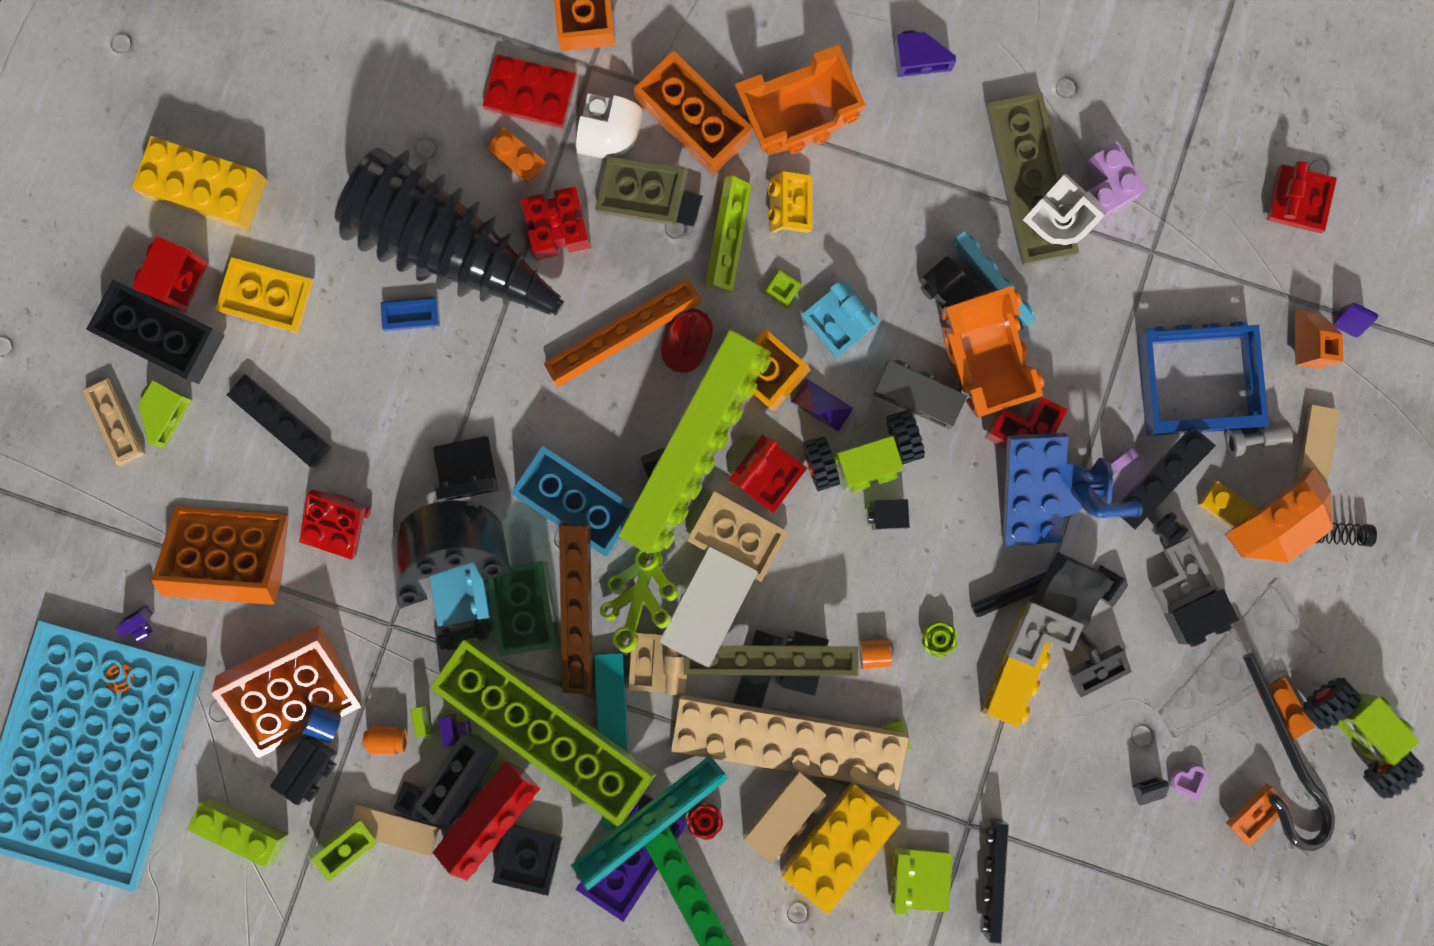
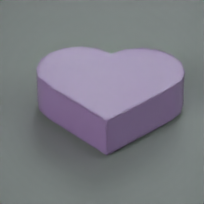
(1123, 459)
(1189, 781)

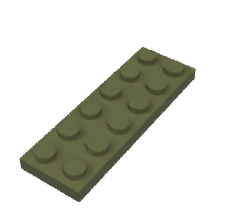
(1027, 169)

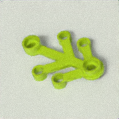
(638, 595)

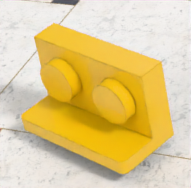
(790, 202)

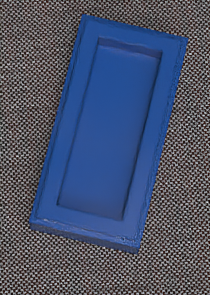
(410, 314)

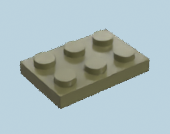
(641, 190)

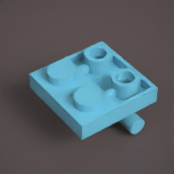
(840, 319)

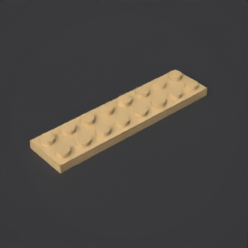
(789, 742)

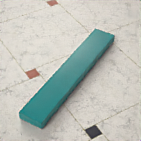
(612, 706)
(648, 822)

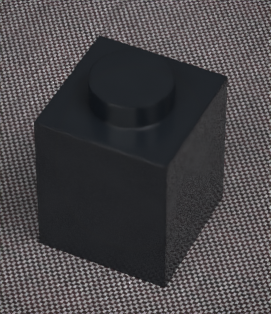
(888, 514)

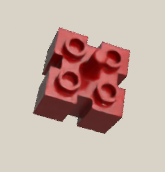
(555, 223)

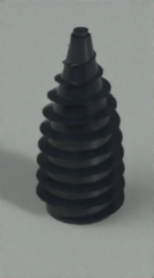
(428, 228)

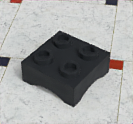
(1071, 589)

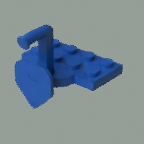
(1047, 487)

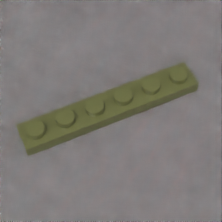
(779, 661)

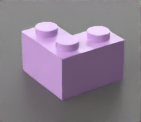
(1115, 178)

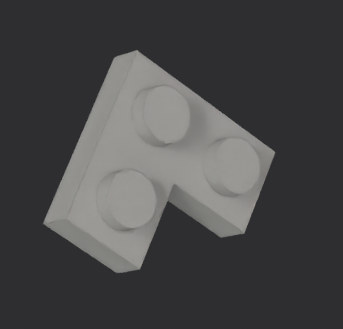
(1191, 577)
(1036, 628)

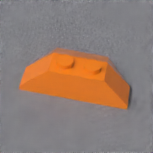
(1286, 522)

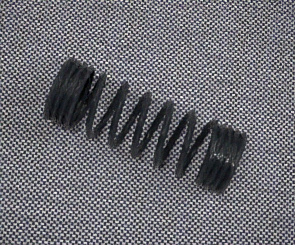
(1366, 535)

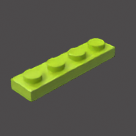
(728, 234)

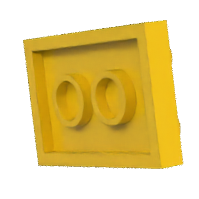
(264, 295)

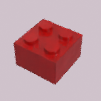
(170, 273)

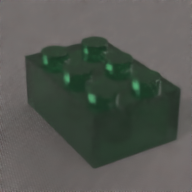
(523, 609)

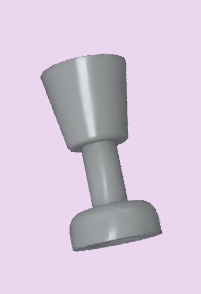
(1274, 435)

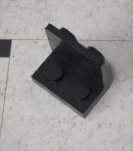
(465, 469)

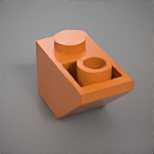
(1316, 341)

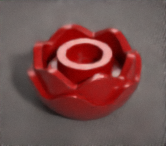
(705, 830)

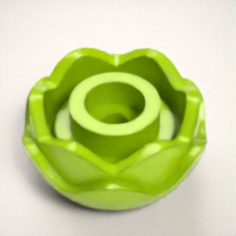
(942, 647)

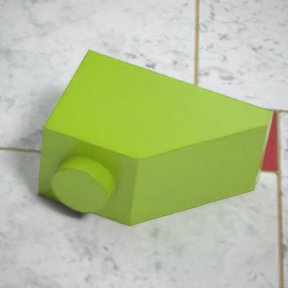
(161, 412)
(341, 850)

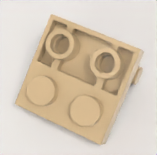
(656, 667)

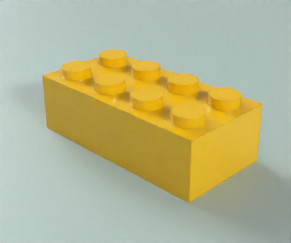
(199, 183)
(839, 847)

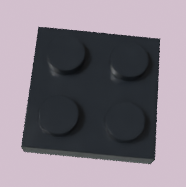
(527, 859)

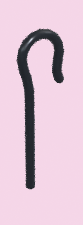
(1297, 763)

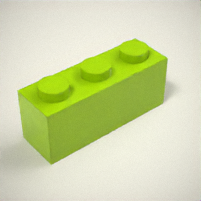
(237, 832)

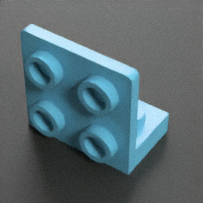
(460, 595)

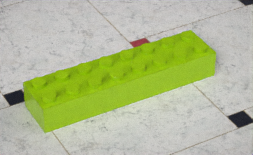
(695, 443)
(543, 731)

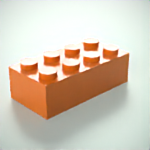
(584, 24)
(693, 113)

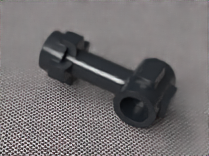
(479, 630)

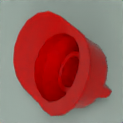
(687, 341)

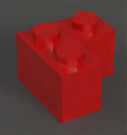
(1042, 419)

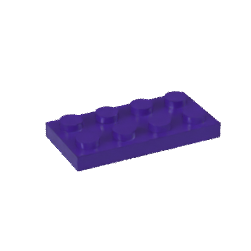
(626, 883)

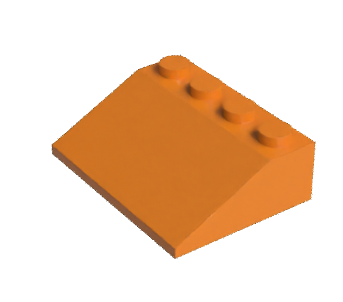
(222, 555)
(279, 687)

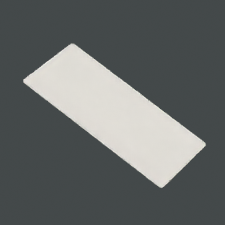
(708, 607)

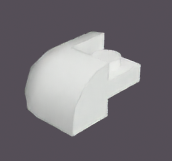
(608, 126)
(1065, 213)

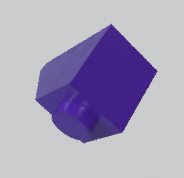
(921, 54)

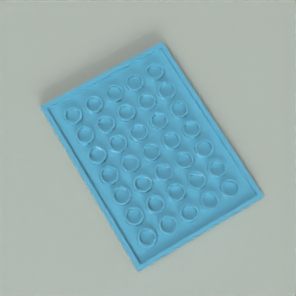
(87, 762)

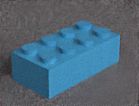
(571, 496)

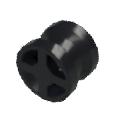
(1170, 529)

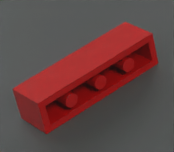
(486, 821)

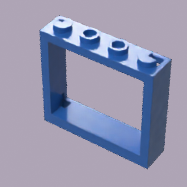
(1253, 375)

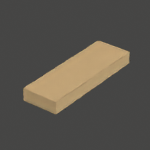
(113, 421)
(1318, 441)
(398, 829)

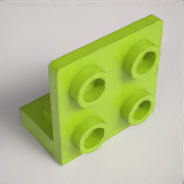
(920, 880)

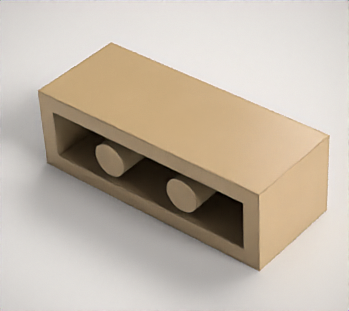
(785, 816)

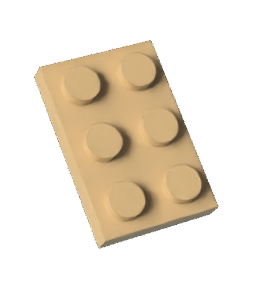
(738, 534)

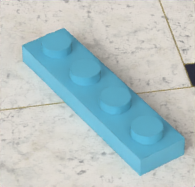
(987, 272)

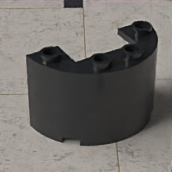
(442, 539)

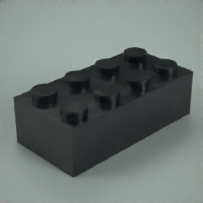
(155, 332)

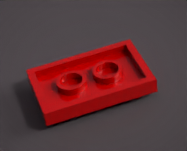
(529, 91)

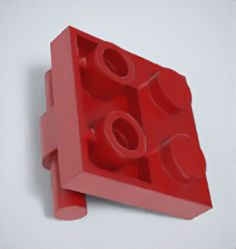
(1301, 198)
(767, 473)
(333, 523)

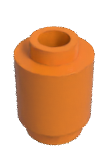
(385, 740)

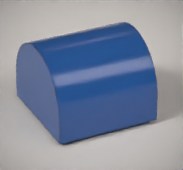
(321, 724)

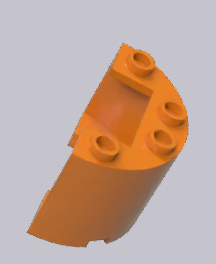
(802, 104)
(988, 352)

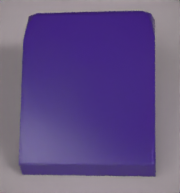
(1354, 319)

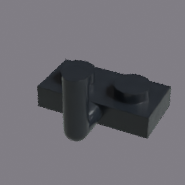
(1099, 669)

